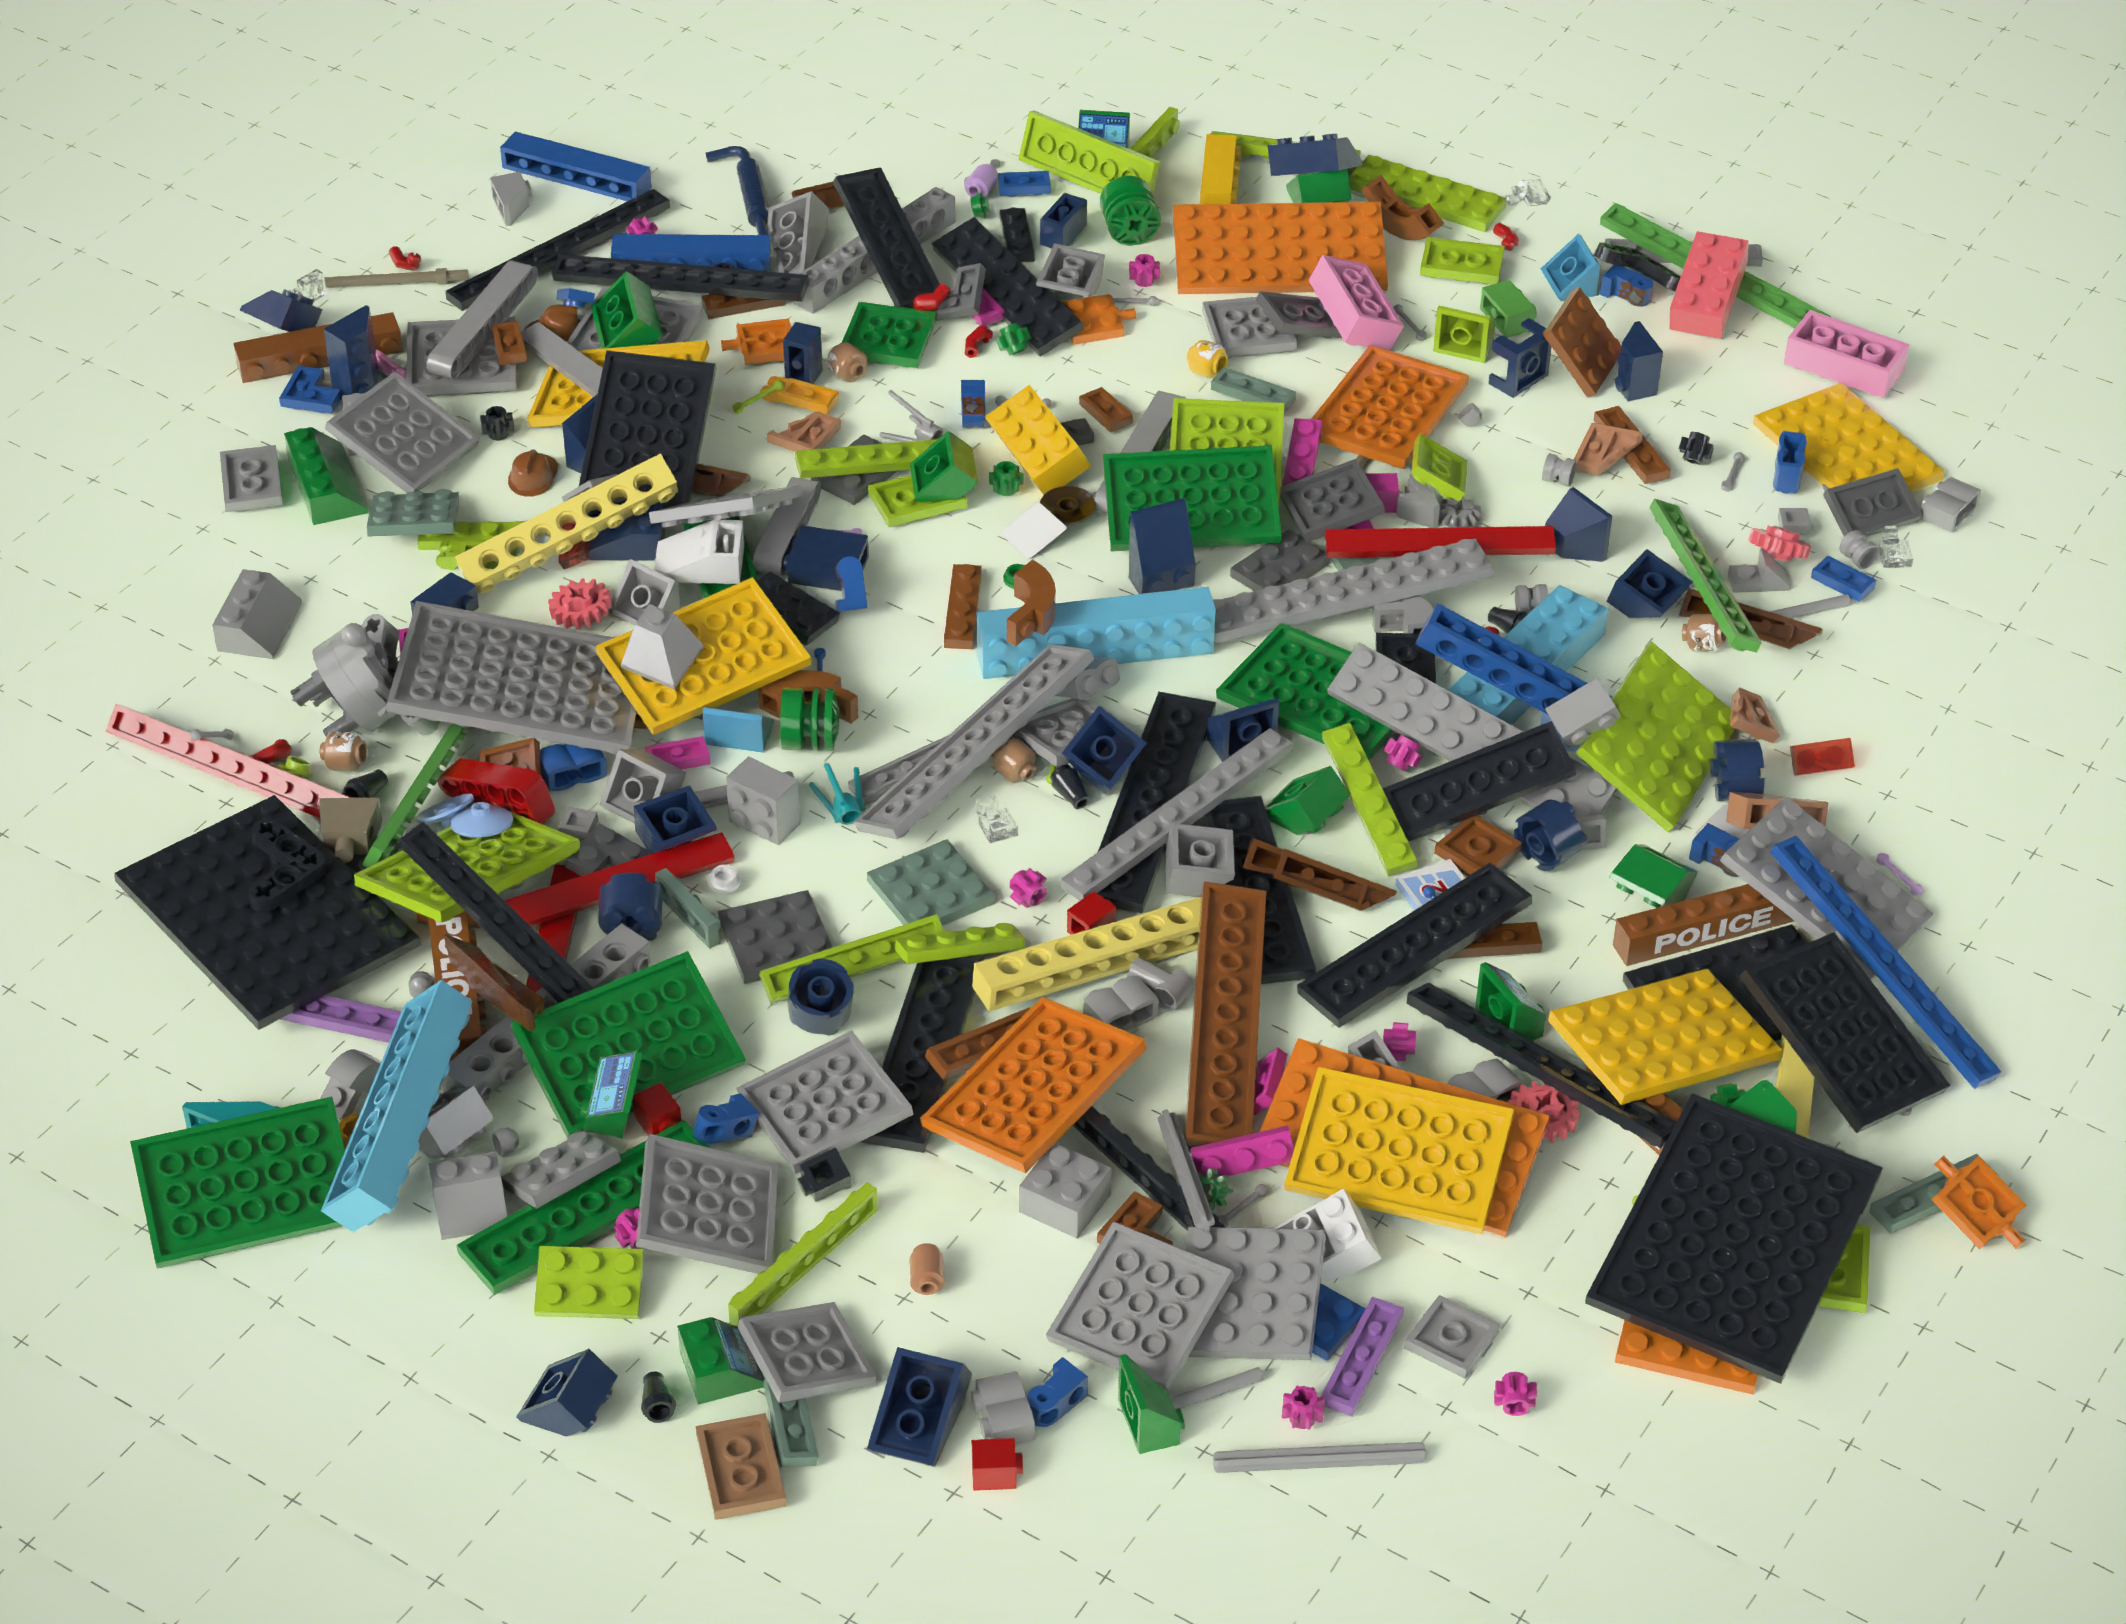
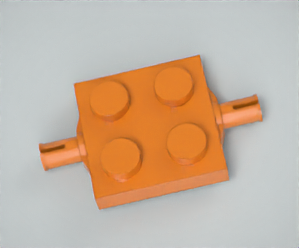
(1099, 318)
(759, 341)
(1979, 1202)

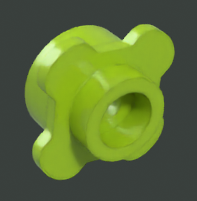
(297, 766)

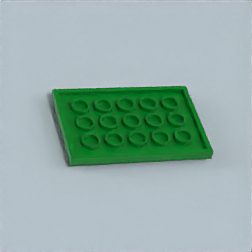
(1225, 492)
(1298, 673)
(652, 1011)
(239, 1181)

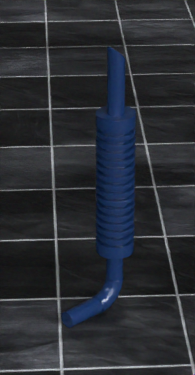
(750, 184)

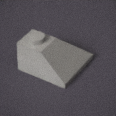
(661, 647)

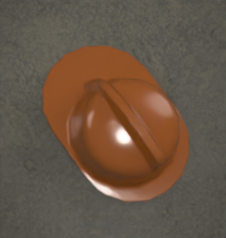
(560, 320)
(532, 473)

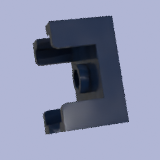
(1526, 361)

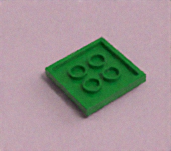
(890, 333)

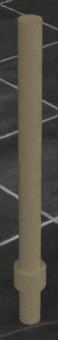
(440, 276)

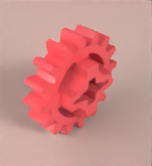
(1780, 543)
(580, 603)
(1543, 1099)

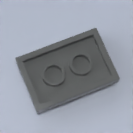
(1297, 314)
(853, 486)
(1873, 503)
(1280, 563)

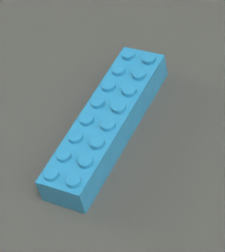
(1111, 627)
(1555, 630)
(397, 1107)

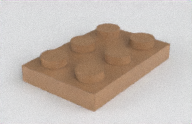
(740, 1466)

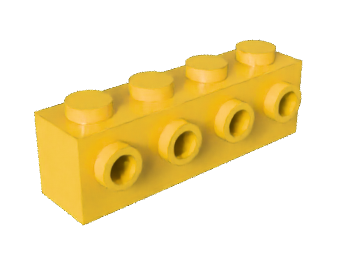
(1220, 170)

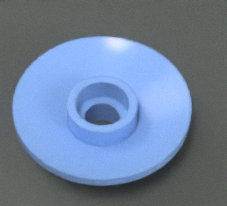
(445, 810)
(481, 820)

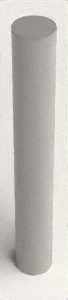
(1814, 607)
(1217, 1388)

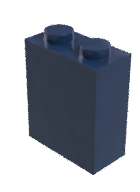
(817, 553)

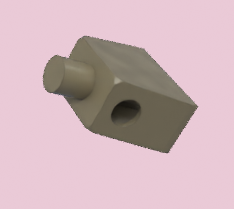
(349, 825)

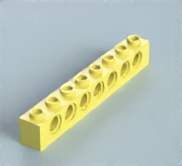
(575, 510)
(1087, 955)

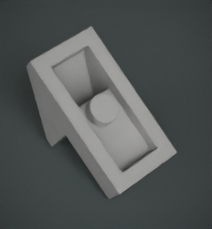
(1418, 504)
(1763, 577)

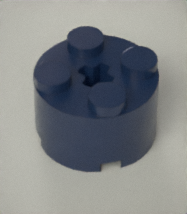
(1737, 767)
(1550, 834)
(631, 902)
(820, 997)

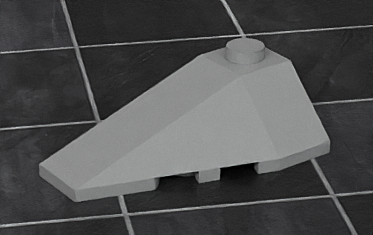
(797, 231)

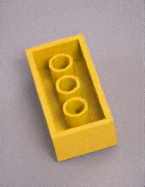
(1038, 440)

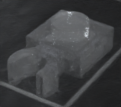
(995, 822)

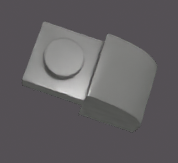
(1405, 616)
(350, 1077)

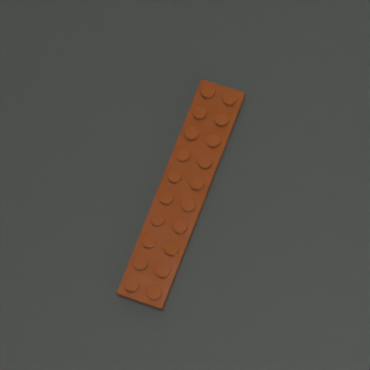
(1225, 1014)

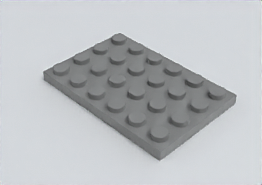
(1879, 897)

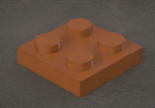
(1477, 844)

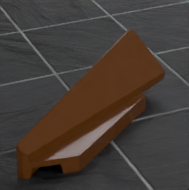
(718, 481)
(1767, 625)
(1315, 876)
(495, 983)

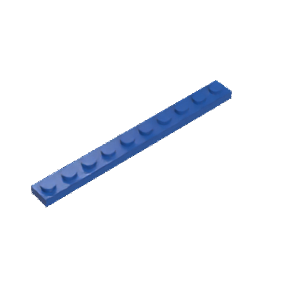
(1886, 962)

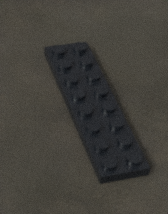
(1010, 285)
(1284, 942)
(1414, 945)
(930, 1014)

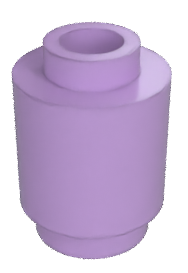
(981, 180)

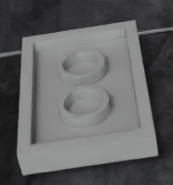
(251, 478)
(560, 1168)

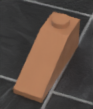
(1749, 808)

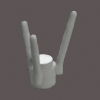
(925, 427)

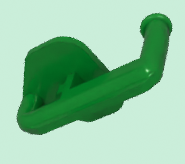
(1767, 1104)

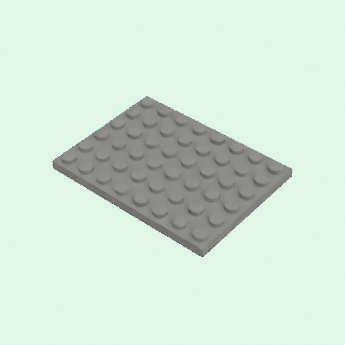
(510, 679)

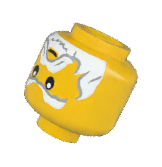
(1206, 358)

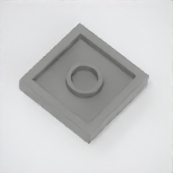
(1452, 1336)

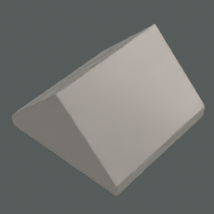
(643, 587)

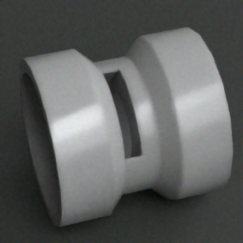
(1557, 469)
(1861, 551)
(1528, 598)

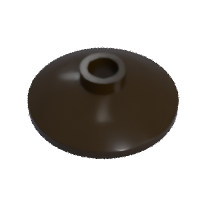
(1069, 504)

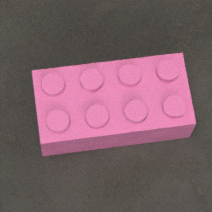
(1355, 303)
(1846, 354)

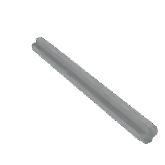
(1186, 1171)
(1319, 1457)

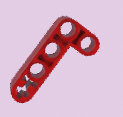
(500, 785)

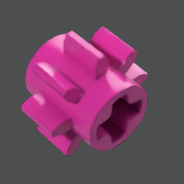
(641, 226)
(1144, 270)
(1403, 753)
(1028, 888)
(1400, 1041)
(627, 1228)
(1515, 1393)
(1303, 1407)

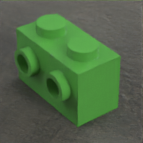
(1507, 307)

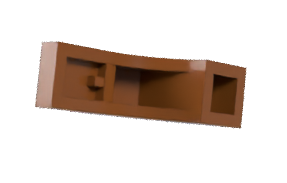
(1398, 217)
(1038, 591)
(770, 695)

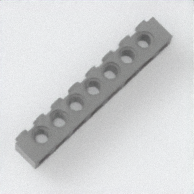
(851, 262)
(497, 1054)

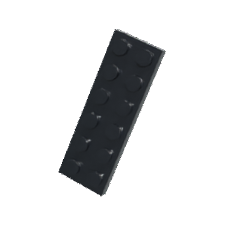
(886, 235)
(1479, 781)

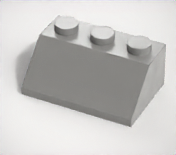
(255, 615)

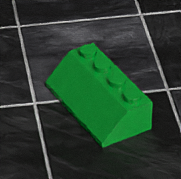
(324, 476)

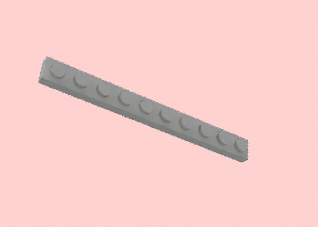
(1182, 809)

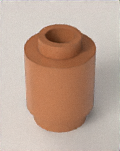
(926, 1269)

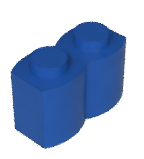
(1789, 462)
(568, 764)

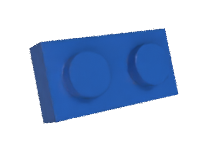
(1024, 183)
(575, 297)
(1843, 578)

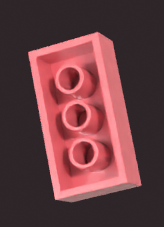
(1708, 284)

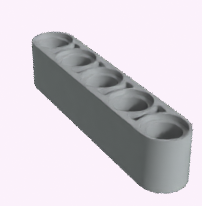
(784, 526)

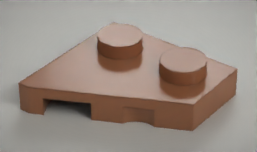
(807, 433)
(1604, 447)
(1752, 716)

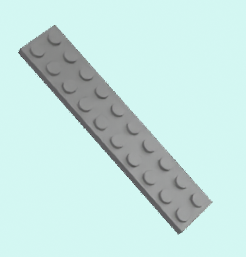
(1350, 589)
(1448, 723)
(973, 741)

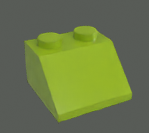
(1463, 334)

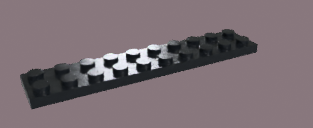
(1156, 775)

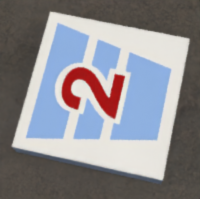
(1439, 876)

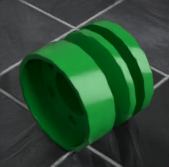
(1130, 210)
(808, 719)

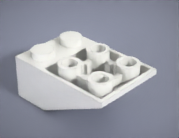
(703, 553)
(1347, 1240)

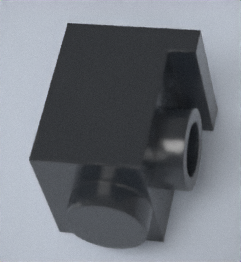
(825, 1165)

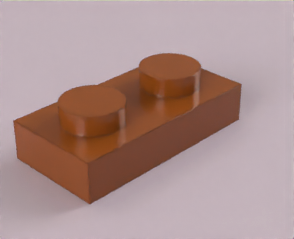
(509, 343)
(1106, 409)

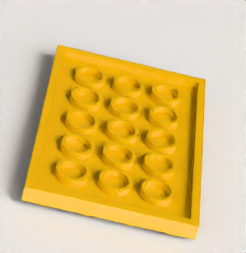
(561, 397)
(1847, 439)
(742, 651)
(1664, 1036)
(1400, 1149)

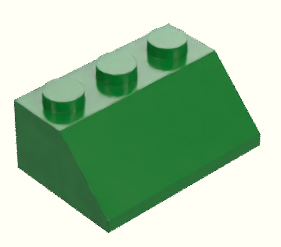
(626, 314)

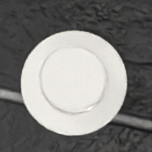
(724, 879)

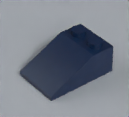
(632, 539)
(1161, 548)
(919, 1406)

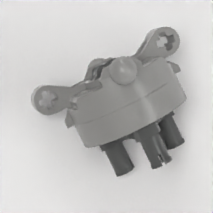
(358, 673)

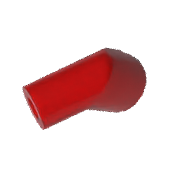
(1509, 236)
(410, 262)
(933, 300)
(982, 334)
(276, 752)

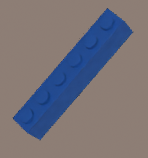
(575, 167)
(740, 251)

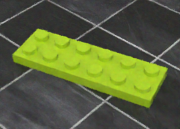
(1080, 154)
(1417, 188)

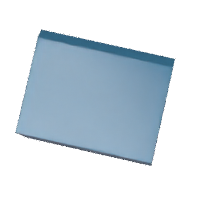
(1573, 268)
(736, 729)

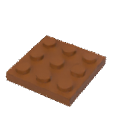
(1583, 342)

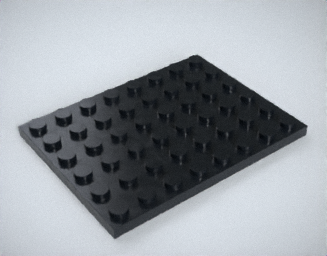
(272, 958)
(1735, 1237)

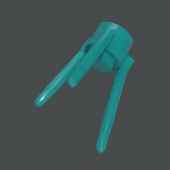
(845, 806)

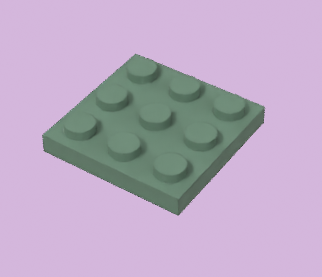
(413, 513)
(931, 884)

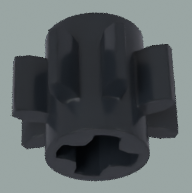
(497, 423)
(1696, 448)

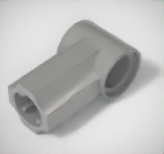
(1168, 987)

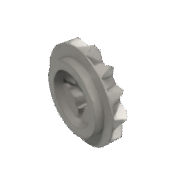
(1467, 517)

